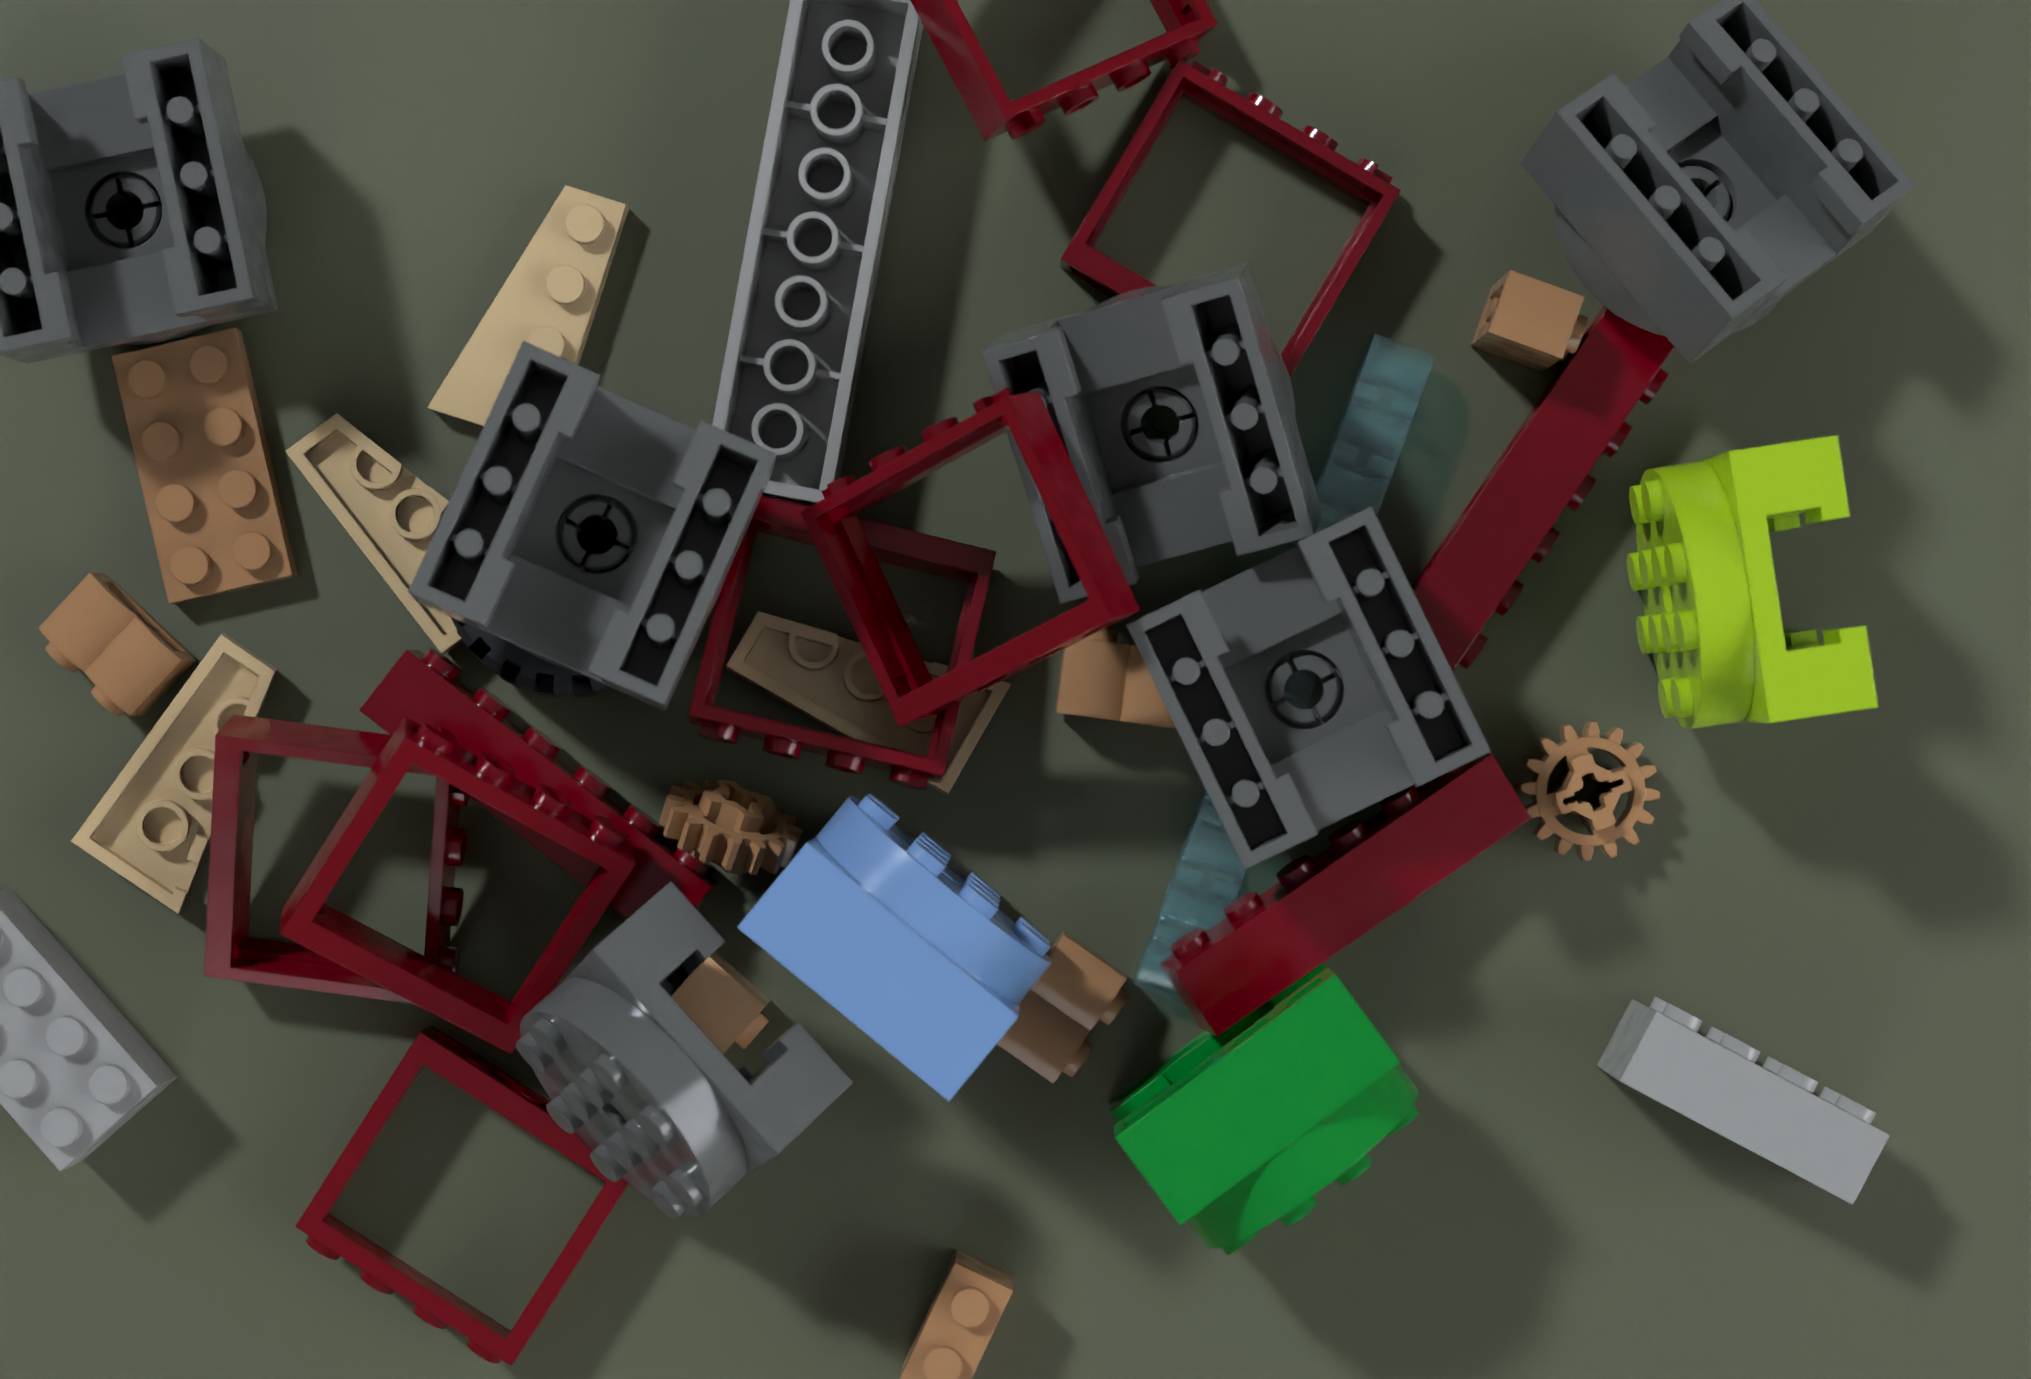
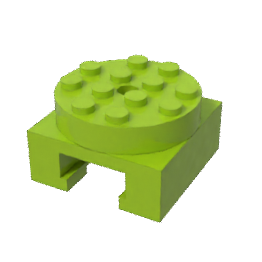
(1715, 591)

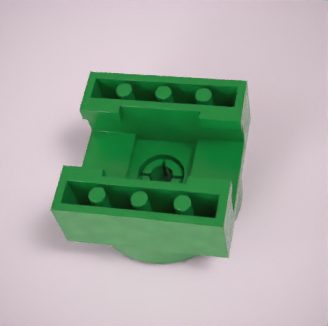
(1265, 1112)

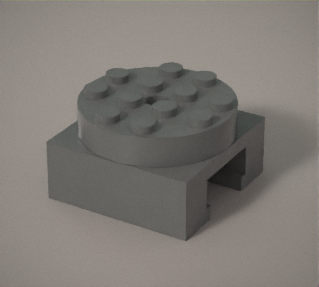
(73, 167)
(1711, 180)
(576, 456)
(1218, 478)
(1385, 702)
(650, 1083)

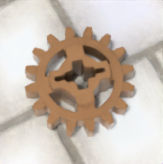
(1598, 818)
(730, 826)

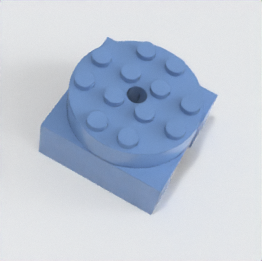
(901, 942)

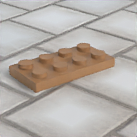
(204, 466)

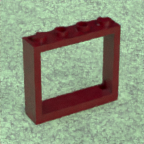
(987, 101)
(1262, 122)
(870, 600)
(844, 754)
(228, 948)
(409, 973)
(390, 1274)

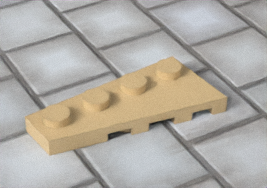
(543, 302)
(380, 507)
(838, 688)
(160, 805)

